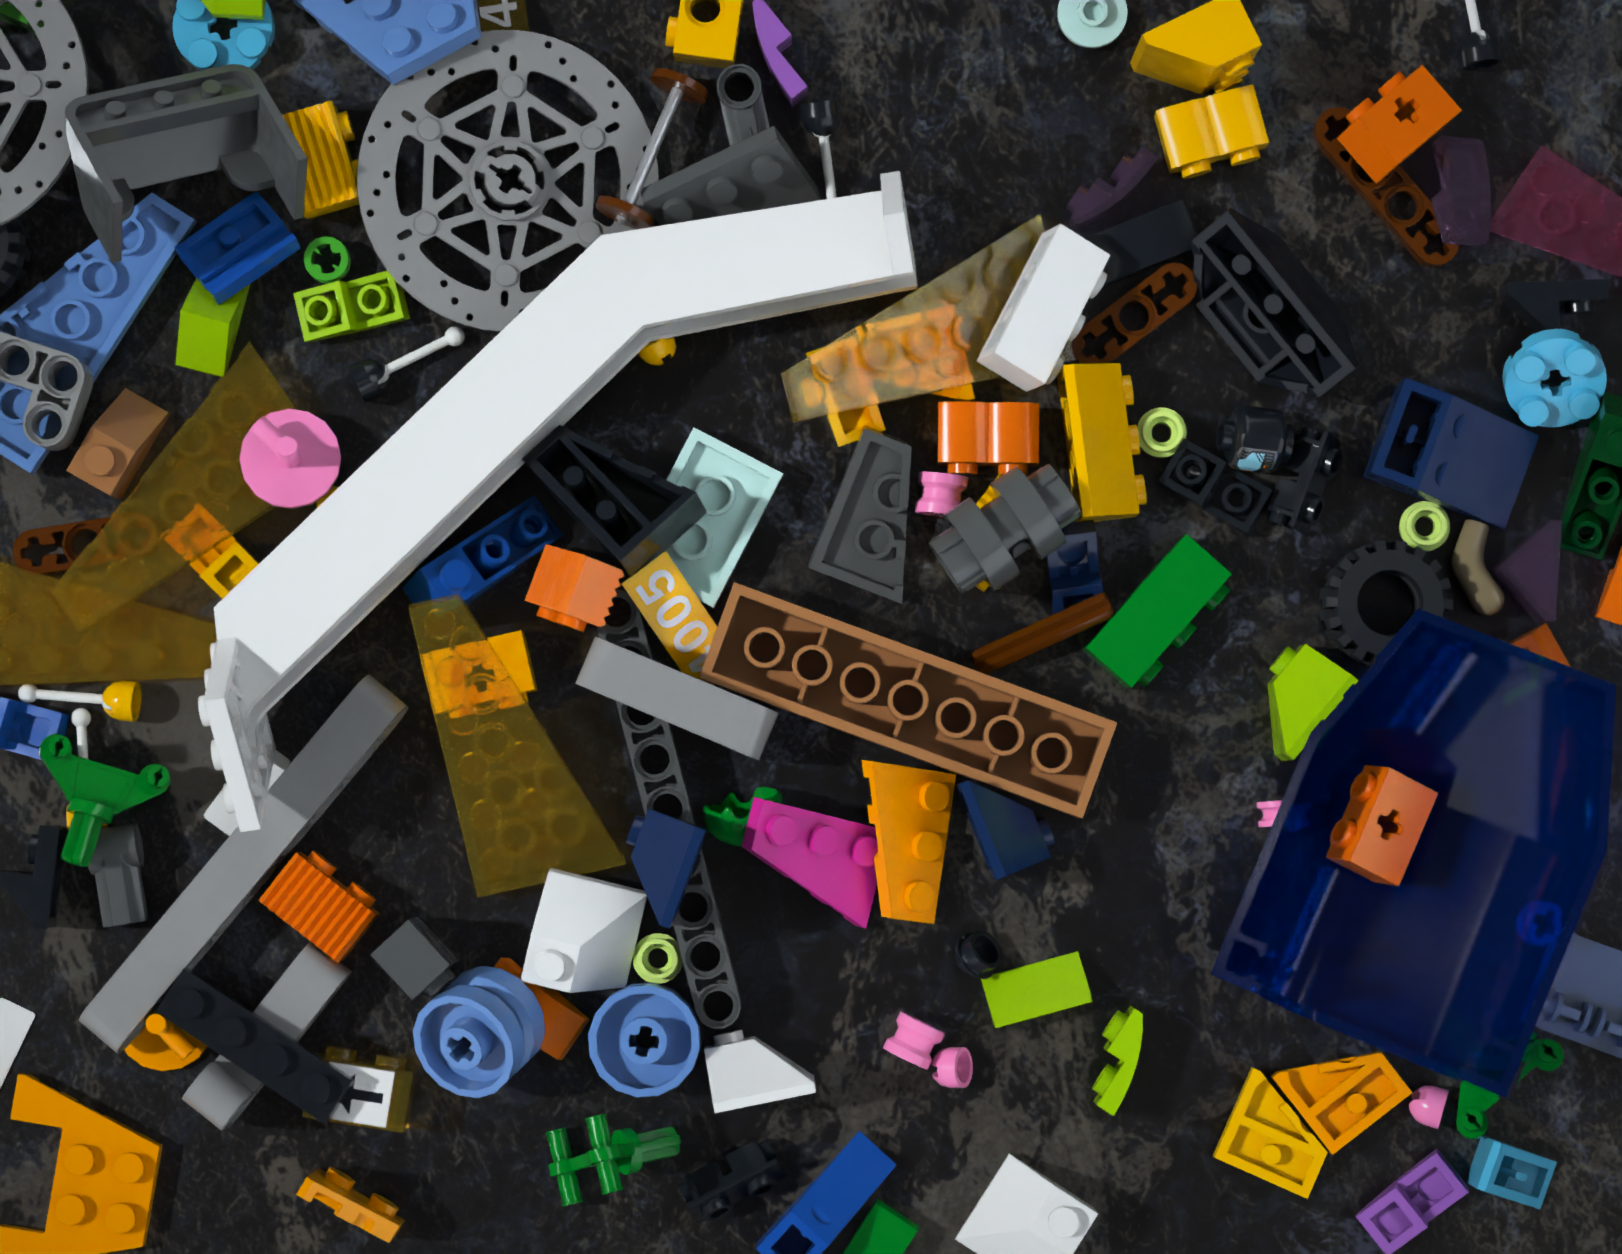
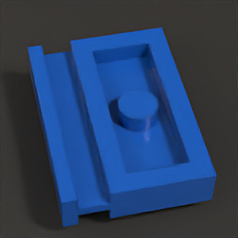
(237, 247)

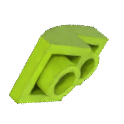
(350, 306)
(1123, 1042)

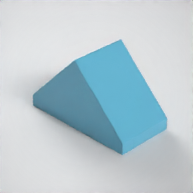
(1510, 1172)

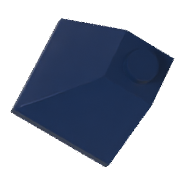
(1005, 830)
(665, 859)

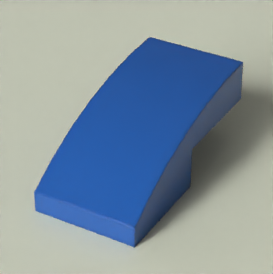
(27, 725)

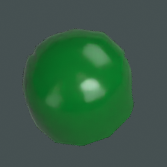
(729, 819)

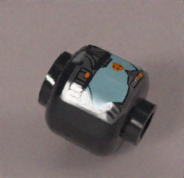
(1255, 439)

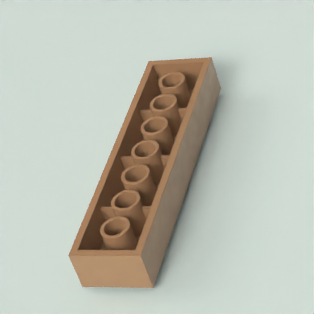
(908, 700)

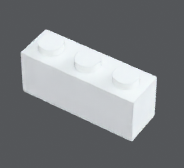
(1045, 309)

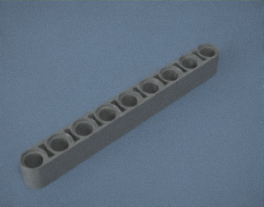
(672, 782)

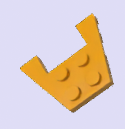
(99, 1183)

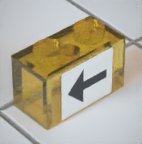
(380, 1094)

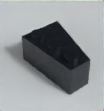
(613, 500)

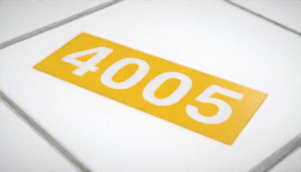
(673, 613)

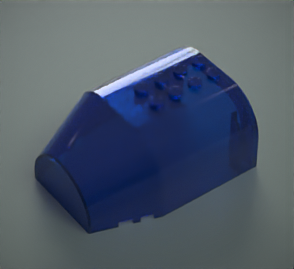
(1500, 881)

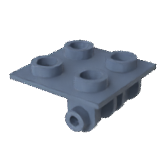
(1589, 998)

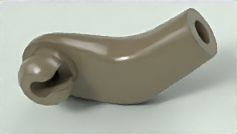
(1470, 570)

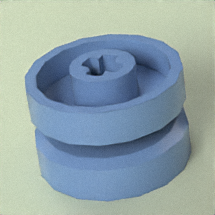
(479, 1031)
(640, 1069)

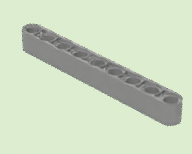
(244, 863)

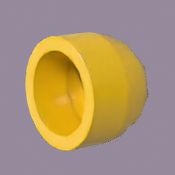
(658, 349)

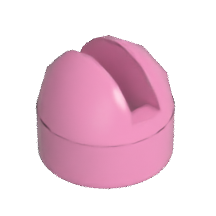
(953, 1067)
(1428, 1105)

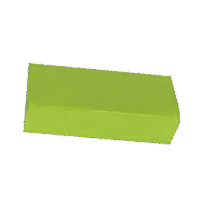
(1036, 989)

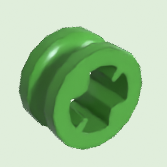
(337, 249)

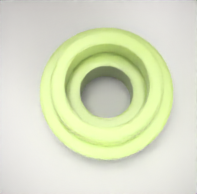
(1168, 418)
(1438, 518)
(641, 958)

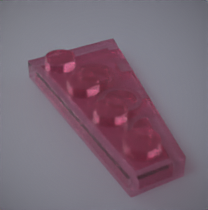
(1563, 213)

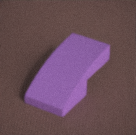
(773, 40)
(1412, 1202)

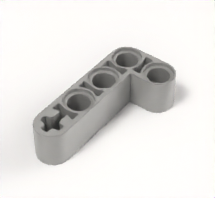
(45, 396)
(677, 698)
(292, 1006)

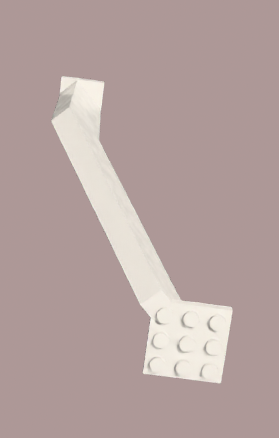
(501, 407)

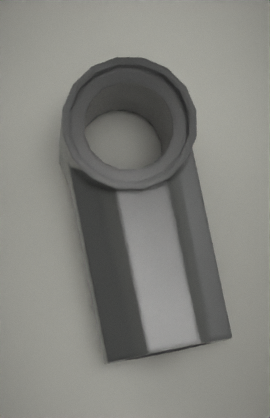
(744, 117)
(118, 875)

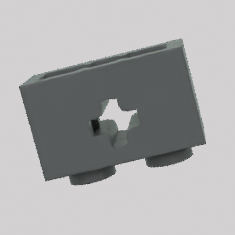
(416, 959)

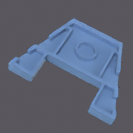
(398, 34)

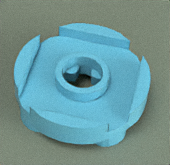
(207, 50)
(1558, 405)

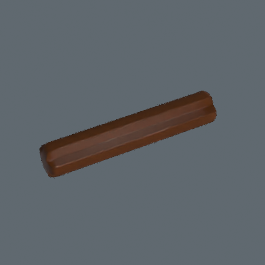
(1043, 633)

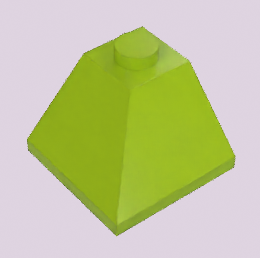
(1301, 696)

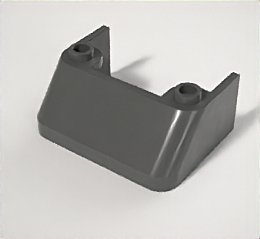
(176, 132)

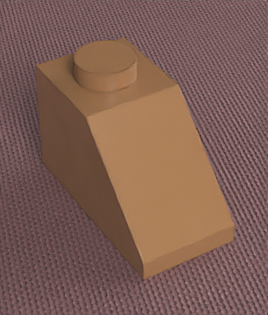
(118, 443)

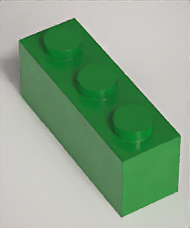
(1159, 613)

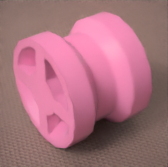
(939, 492)
(913, 1040)

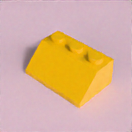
(1200, 48)
(1100, 441)

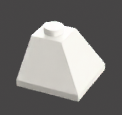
(583, 934)
(751, 1073)
(1026, 1215)

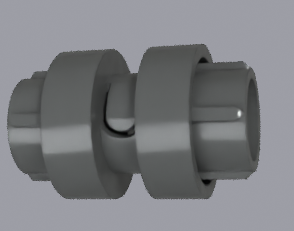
(1021, 518)

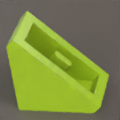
(208, 330)

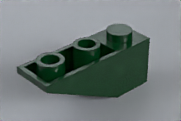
(1596, 487)

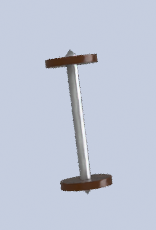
(679, 88)

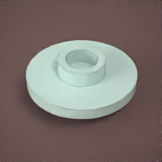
(1092, 21)

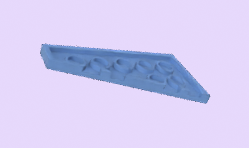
(86, 314)

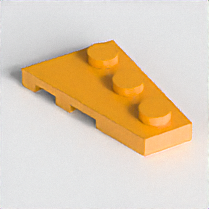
(911, 831)

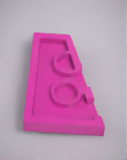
(819, 853)

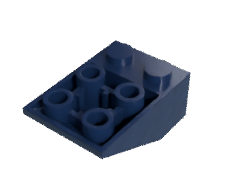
(1451, 453)

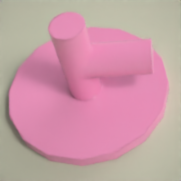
(290, 458)

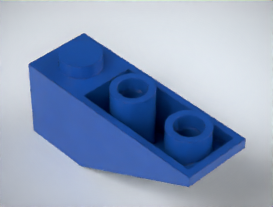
(486, 556)
(829, 1200)

